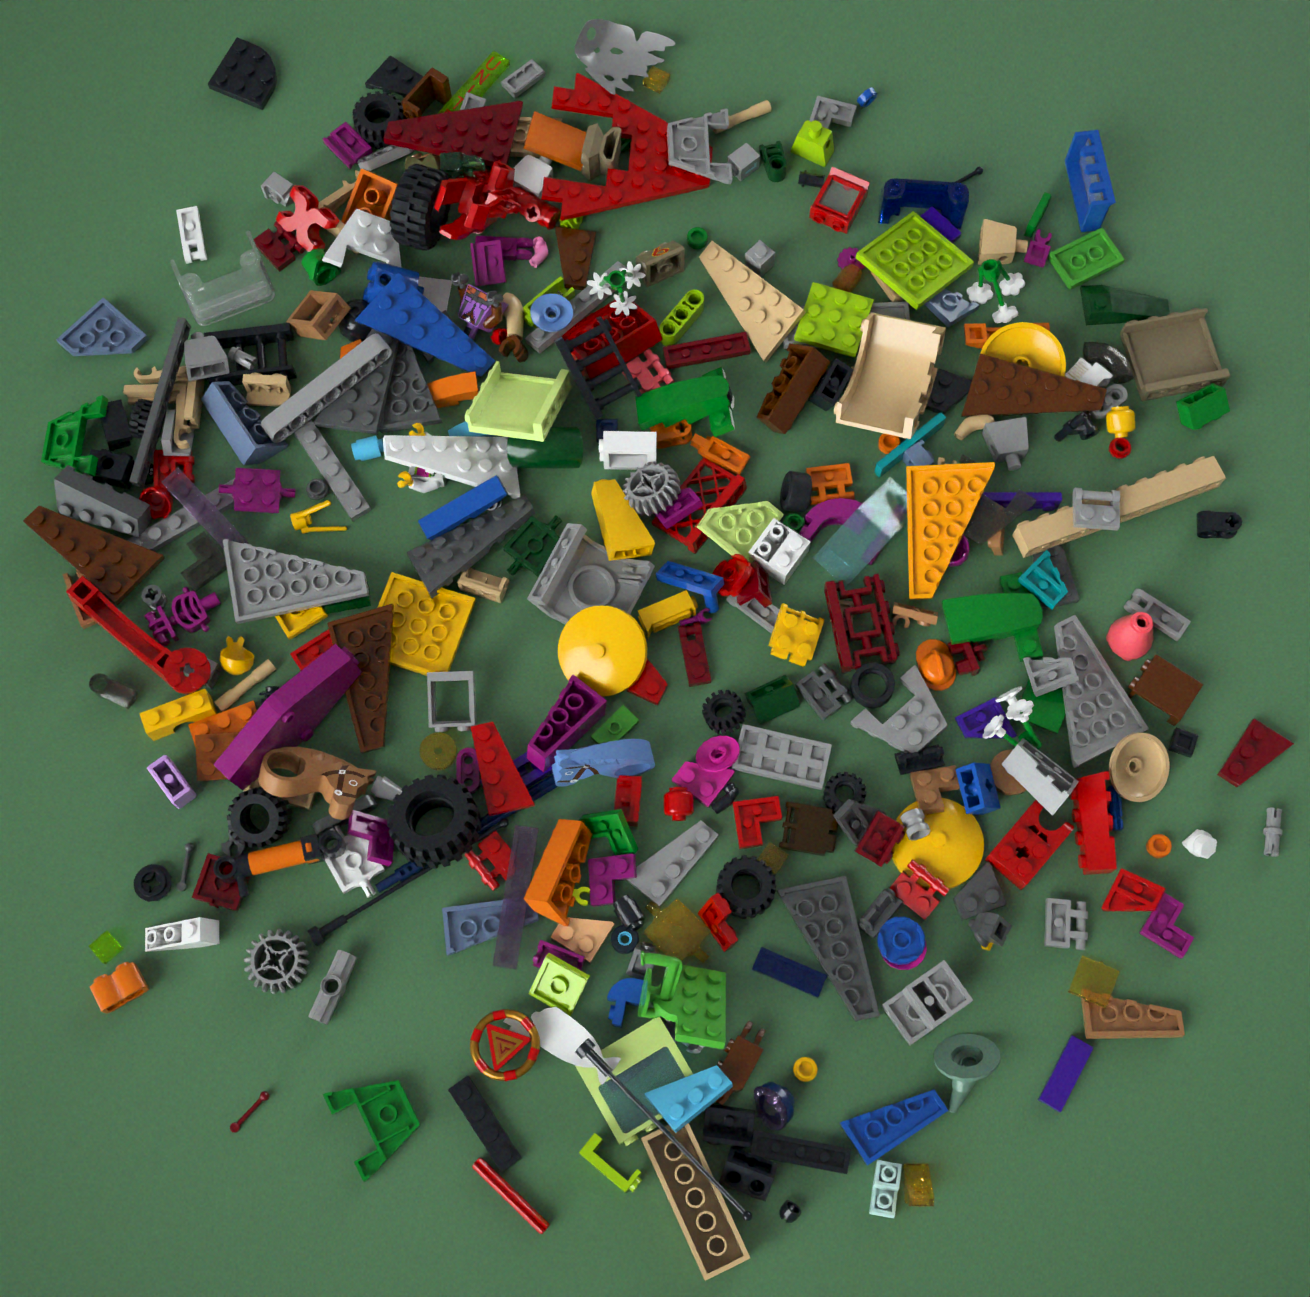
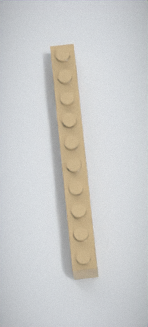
(1134, 501)

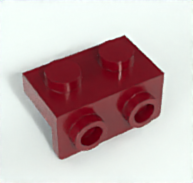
(880, 839)

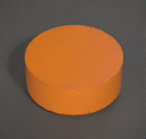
(888, 443)
(1158, 846)

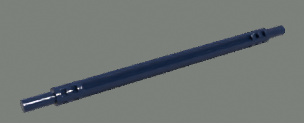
(487, 822)

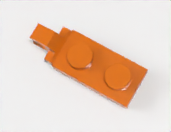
(721, 453)

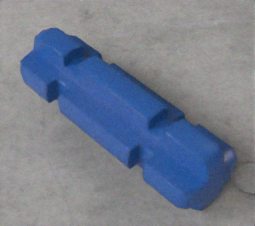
(1115, 809)

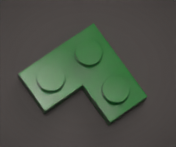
(614, 827)

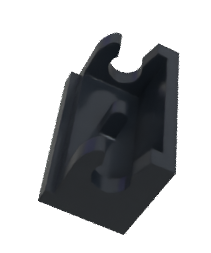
(116, 426)

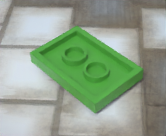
(1085, 258)

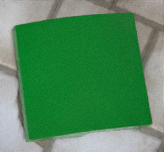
(1047, 709)

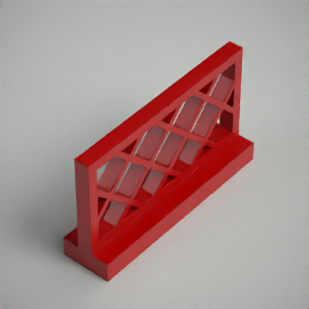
(728, 497)

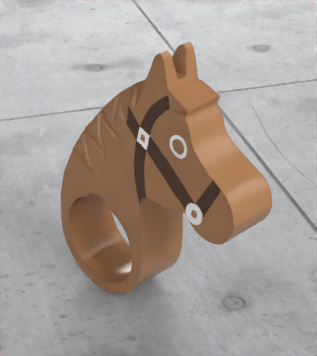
(316, 772)

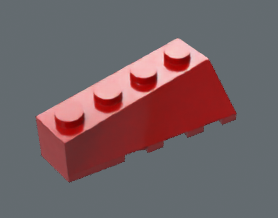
(1093, 824)

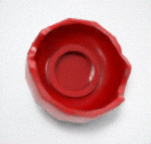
(159, 500)

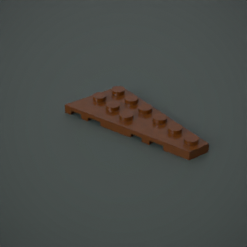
(1016, 390)
(102, 558)
(369, 640)

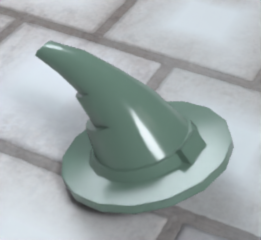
(965, 1061)

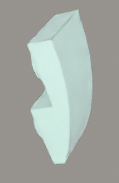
(885, 1189)

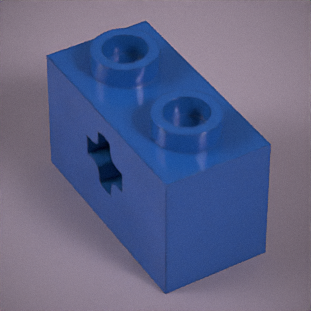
(978, 788)

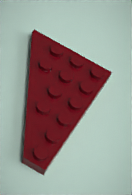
(473, 131)

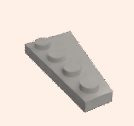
(670, 865)

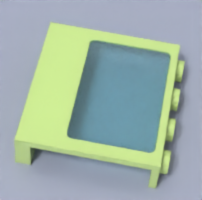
(646, 1063)

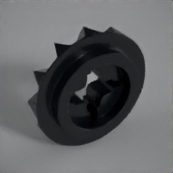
(147, 874)

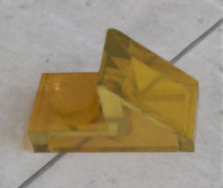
(918, 1185)

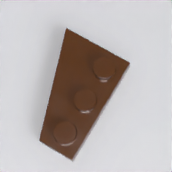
(575, 254)

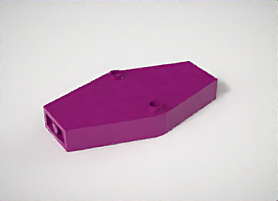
(289, 714)

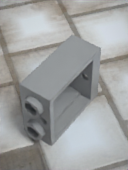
(442, 726)

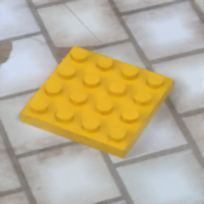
(424, 628)

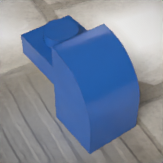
(623, 992)

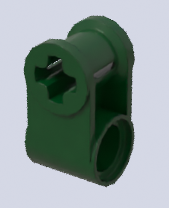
(774, 161)

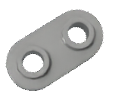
(1113, 390)

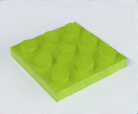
(833, 319)

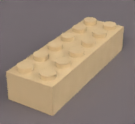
(696, 1202)

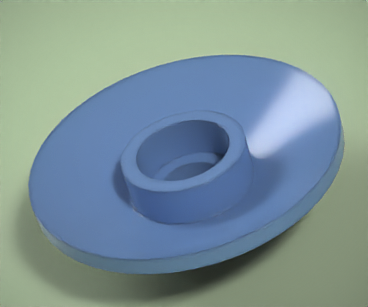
(551, 305)

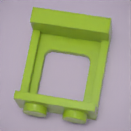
(588, 1153)

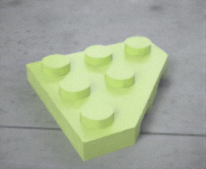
(738, 526)

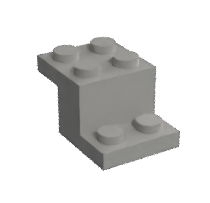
(927, 1002)

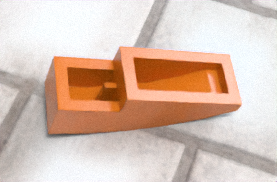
(453, 389)

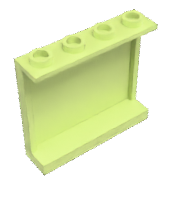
(517, 404)

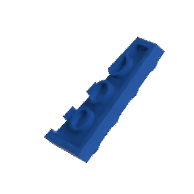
(889, 1126)

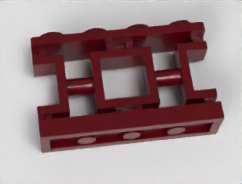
(844, 625)

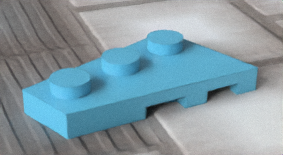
(689, 1096)

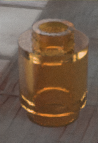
(848, 278)

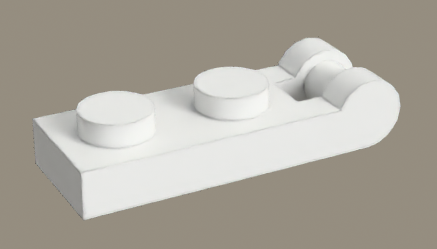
(191, 234)

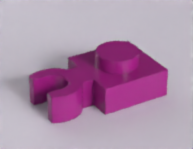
(1038, 250)

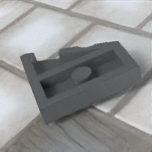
(979, 894)

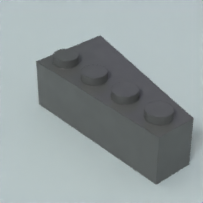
(99, 504)

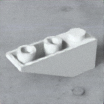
(182, 935)

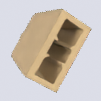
(999, 242)

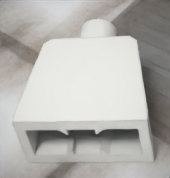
(531, 173)

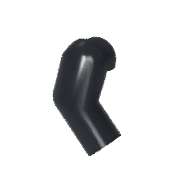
(725, 801)

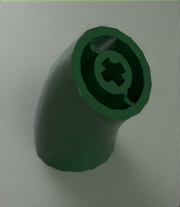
(559, 450)

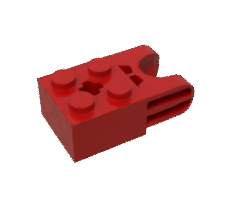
(1032, 841)

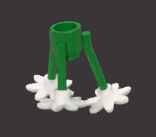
(616, 281)

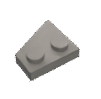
(1050, 673)

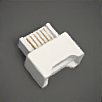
(1089, 374)

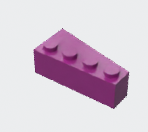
(566, 722)

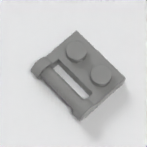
(1096, 516)

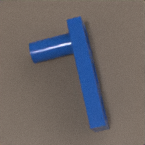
(694, 581)

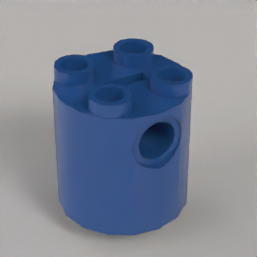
(382, 273)

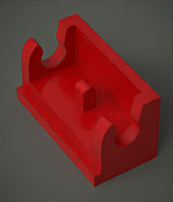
(628, 797)

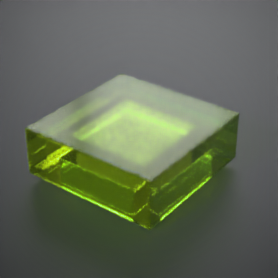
(105, 947)

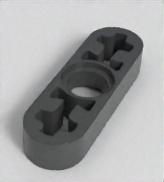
(365, 805)

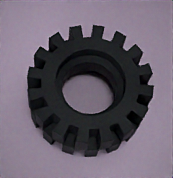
(139, 417)
(718, 702)
(843, 780)

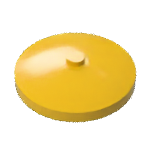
(1027, 346)
(603, 649)
(950, 849)

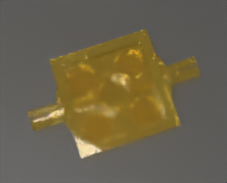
(677, 931)

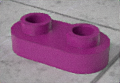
(468, 771)

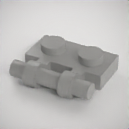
(1058, 922)

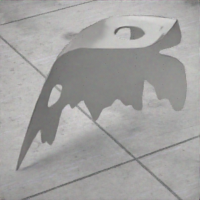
(632, 60)

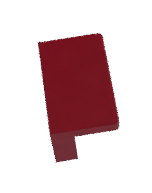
(756, 587)

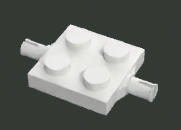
(352, 867)

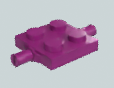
(257, 490)

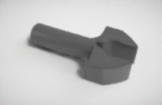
(226, 847)

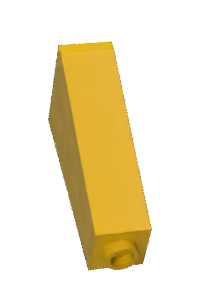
(619, 524)

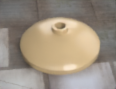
(1147, 770)

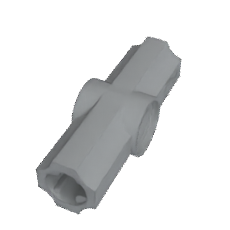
(340, 972)

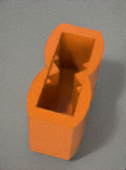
(119, 987)

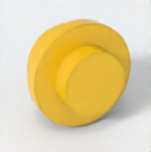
(805, 1069)

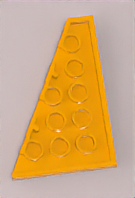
(938, 513)

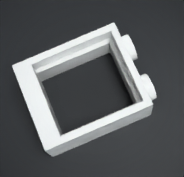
(627, 449)

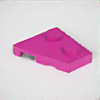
(703, 784)

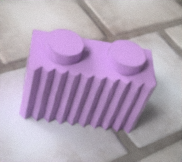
(171, 781)

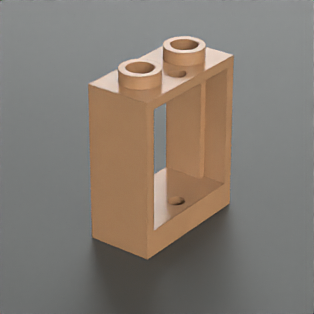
(321, 308)

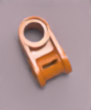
(671, 435)

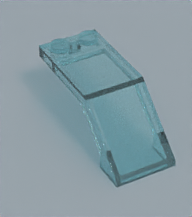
(865, 533)

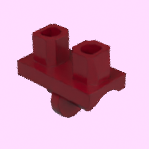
(969, 664)

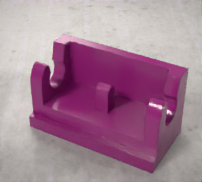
(570, 957)

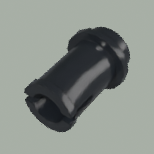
(811, 179)

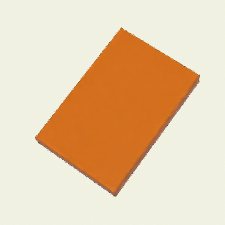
(555, 140)

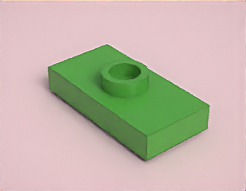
(616, 726)

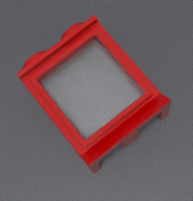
(839, 200)

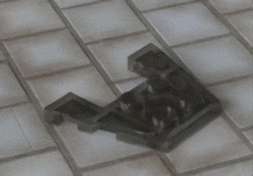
(991, 517)

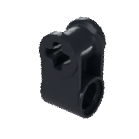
(1217, 524)

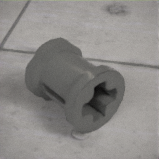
(148, 596)

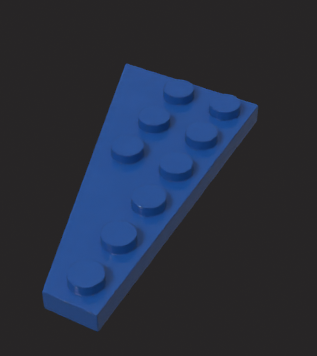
(414, 320)

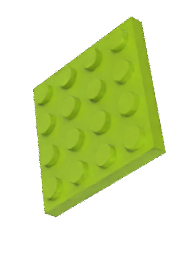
(914, 260)

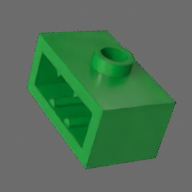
(1203, 406)

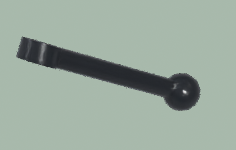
(979, 170)

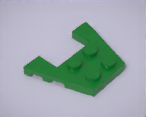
(66, 437)
(386, 1115)

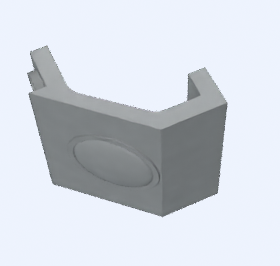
(583, 577)

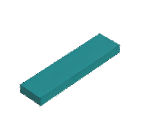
(896, 454)

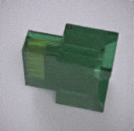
(460, 164)

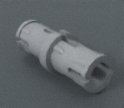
(1272, 832)

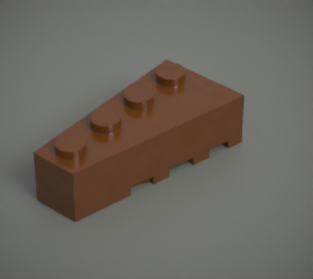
(792, 387)

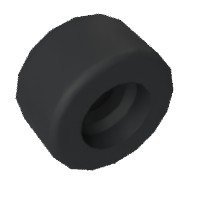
(796, 491)

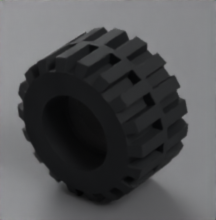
(374, 107)
(242, 823)
(757, 870)

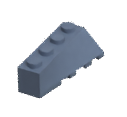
(240, 424)

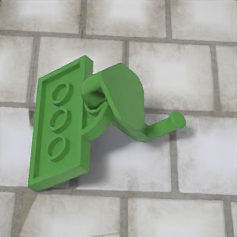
(689, 998)

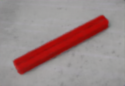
(510, 1195)

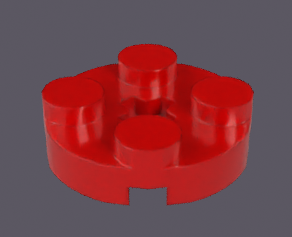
(740, 572)
(178, 660)

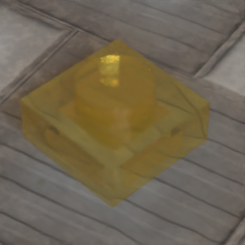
(657, 79)
(773, 857)

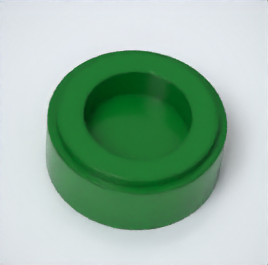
(697, 238)

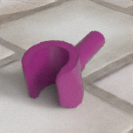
(698, 618)

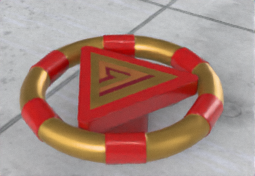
(504, 1045)

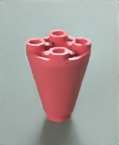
(1131, 636)

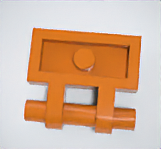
(830, 477)

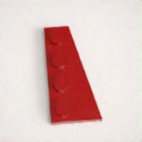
(500, 778)

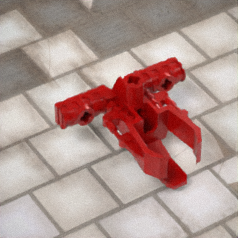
(488, 197)

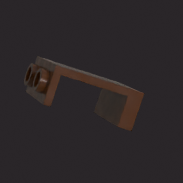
(430, 88)
(1165, 688)

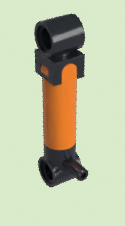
(307, 850)

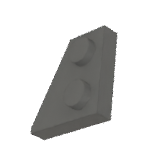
(855, 818)

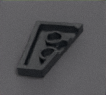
(394, 77)

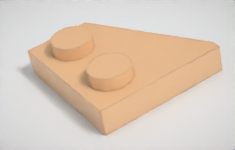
(583, 936)

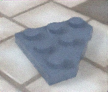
(102, 332)

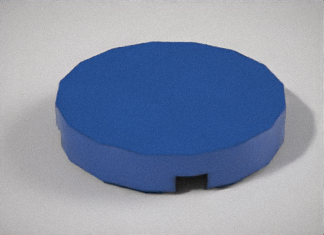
(901, 940)

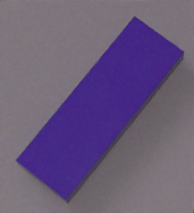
(1065, 1073)

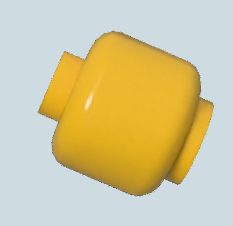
(1120, 421)

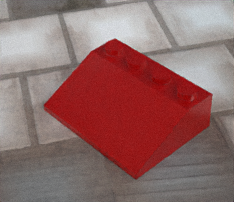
(630, 333)

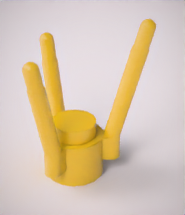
(302, 520)

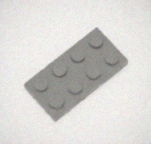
(782, 757)

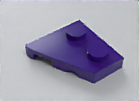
(975, 720)

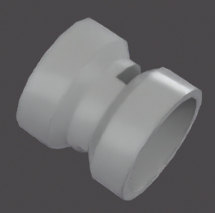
(915, 824)

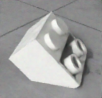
(779, 551)

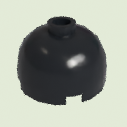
(348, 325)

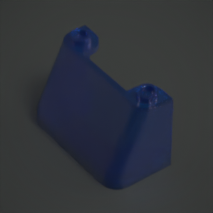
(947, 196)

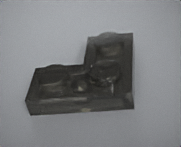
(209, 564)

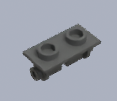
(879, 912)

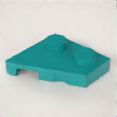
(1044, 581)

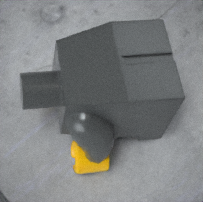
(989, 929)

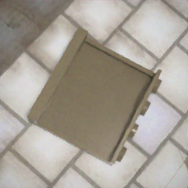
(1172, 354)

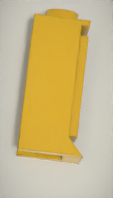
(667, 612)

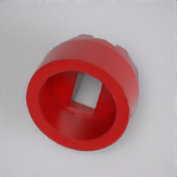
(497, 333)

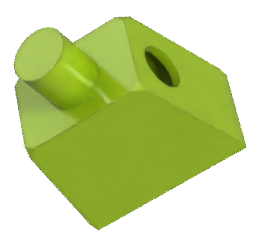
(814, 143)

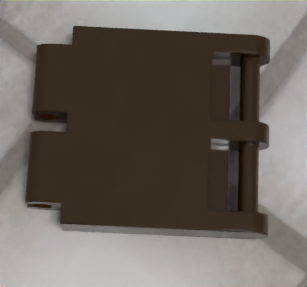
(809, 829)

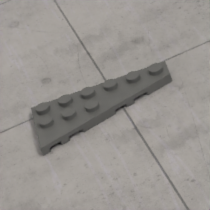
(465, 545)

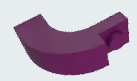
(828, 513)

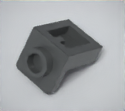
(635, 968)

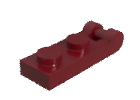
(694, 655)

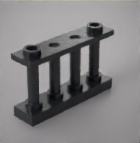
(260, 337)
(577, 366)

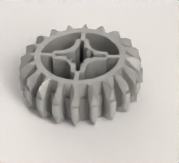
(652, 488)
(284, 957)

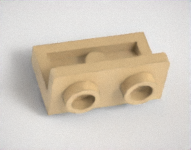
(266, 389)

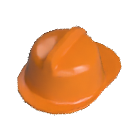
(936, 664)

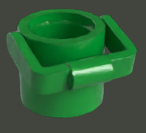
(319, 270)

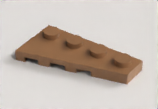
(1130, 1020)

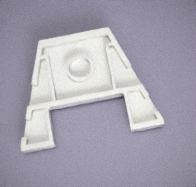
(365, 235)

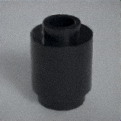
(629, 913)

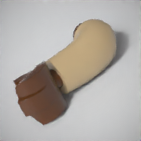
(515, 325)

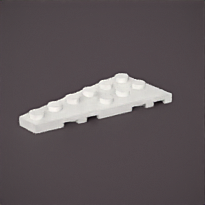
(459, 458)

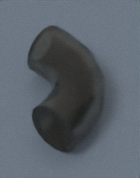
(1111, 358)

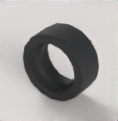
(874, 668)

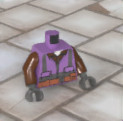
(477, 307)

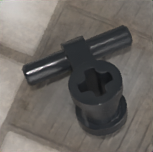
(1079, 425)

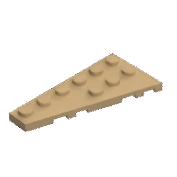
(757, 305)

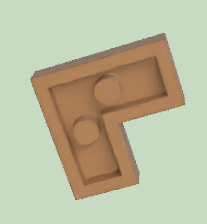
(929, 784)

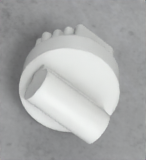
(1200, 844)

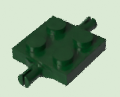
(532, 545)

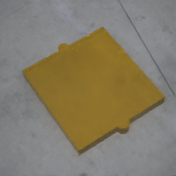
(1093, 981)

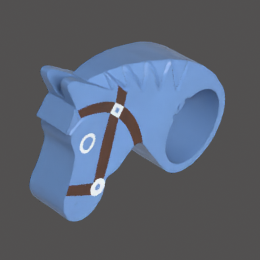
(610, 759)

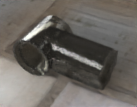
(113, 691)

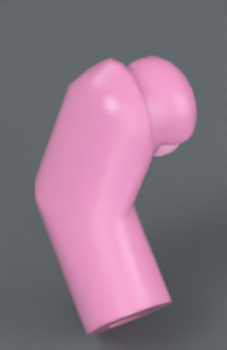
(540, 250)

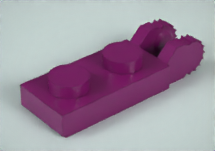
(510, 246)

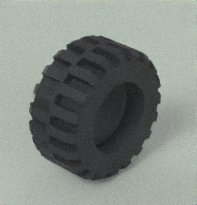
(413, 213)
(419, 799)

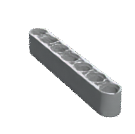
(326, 388)

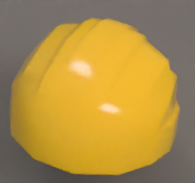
(235, 657)

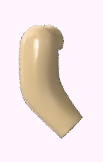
(972, 424)

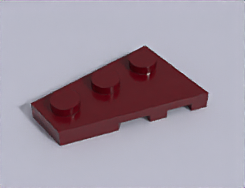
(1252, 752)

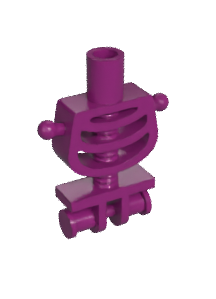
(202, 605)

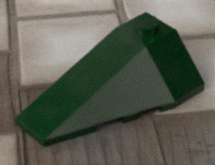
(1114, 305)

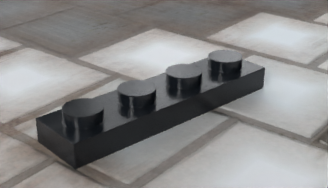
(485, 1124)
(800, 1152)

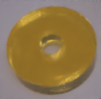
(442, 760)

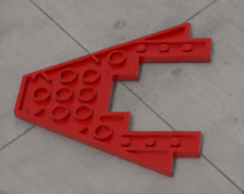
(648, 171)

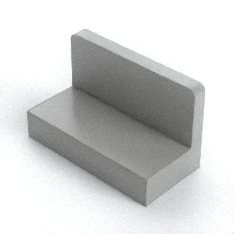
(168, 444)

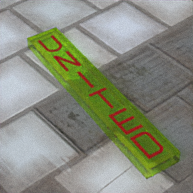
(479, 81)

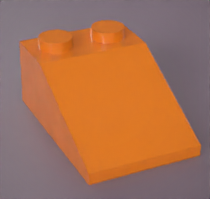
(372, 195)

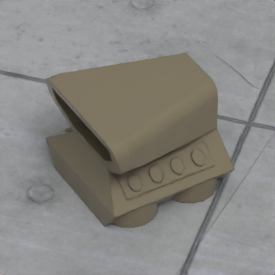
(600, 151)

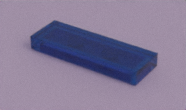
(789, 972)

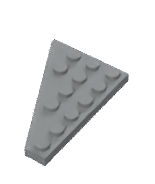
(278, 583)
(1095, 705)

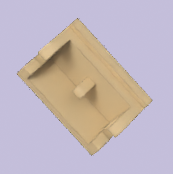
(483, 585)

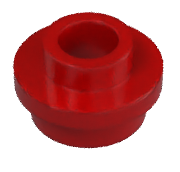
(1120, 442)

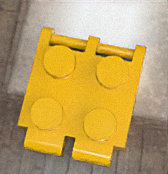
(795, 635)

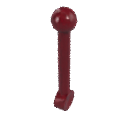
(235, 1127)

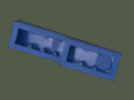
(465, 506)

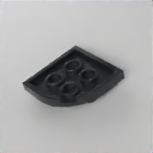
(245, 74)

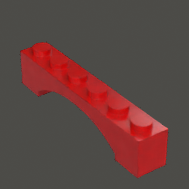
(110, 618)

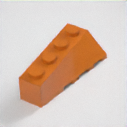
(559, 871)

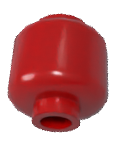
(678, 803)

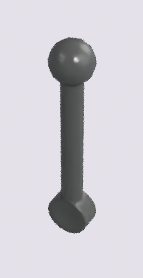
(182, 886)

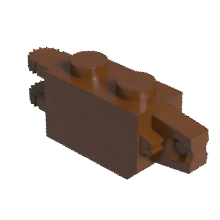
(740, 1060)

